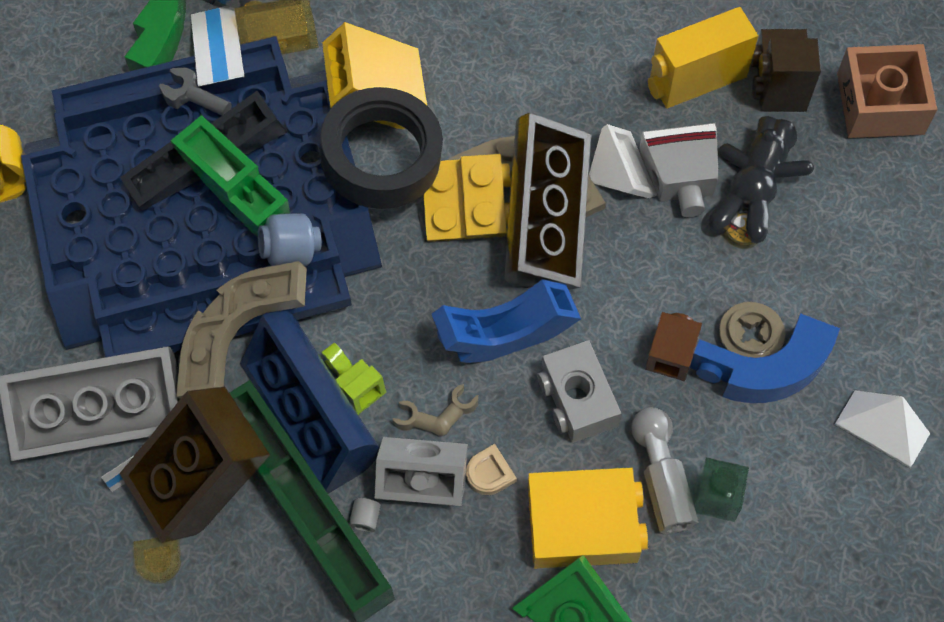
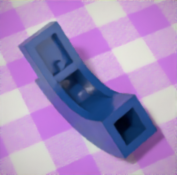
(507, 328)
(770, 376)

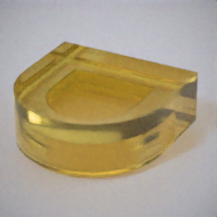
(157, 560)

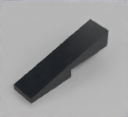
(166, 172)

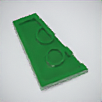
(573, 596)

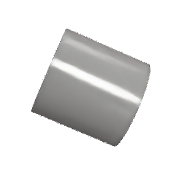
(364, 514)

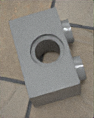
(579, 369)
(421, 471)

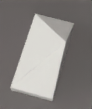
(619, 163)
(885, 424)

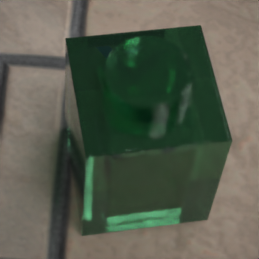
(721, 489)

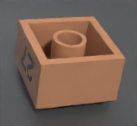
(886, 91)

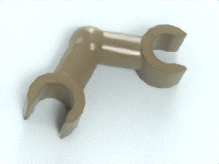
(438, 425)

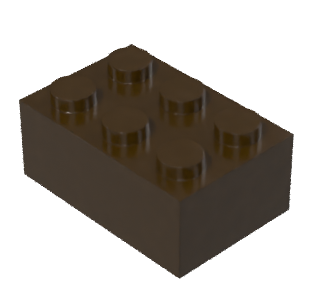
(194, 463)

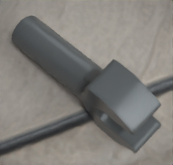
(192, 93)

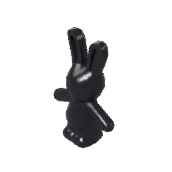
(756, 181)

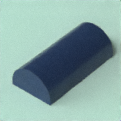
(308, 401)

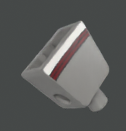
(682, 164)

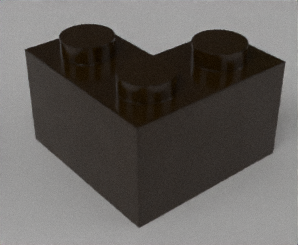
(786, 70)

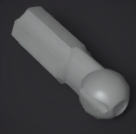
(664, 475)

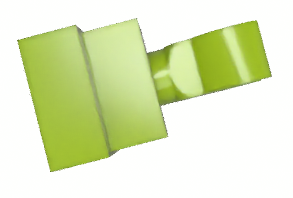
(359, 382)

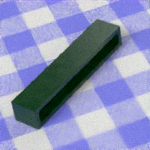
(314, 513)

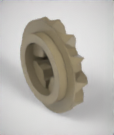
(752, 315)

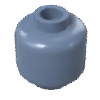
(288, 239)

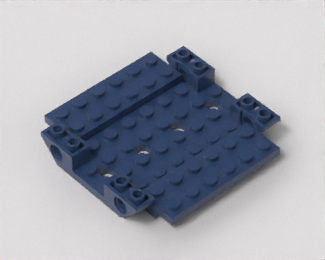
(147, 272)

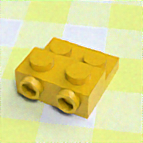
(468, 199)

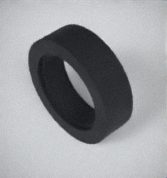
(381, 105)

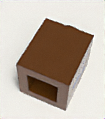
(673, 345)

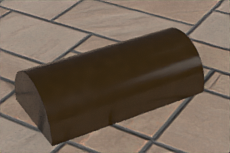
(547, 203)

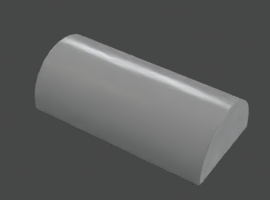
(88, 402)

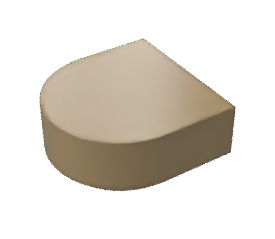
(489, 472)

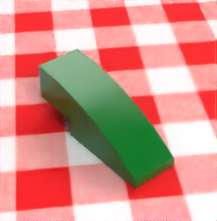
(158, 33)
(229, 174)

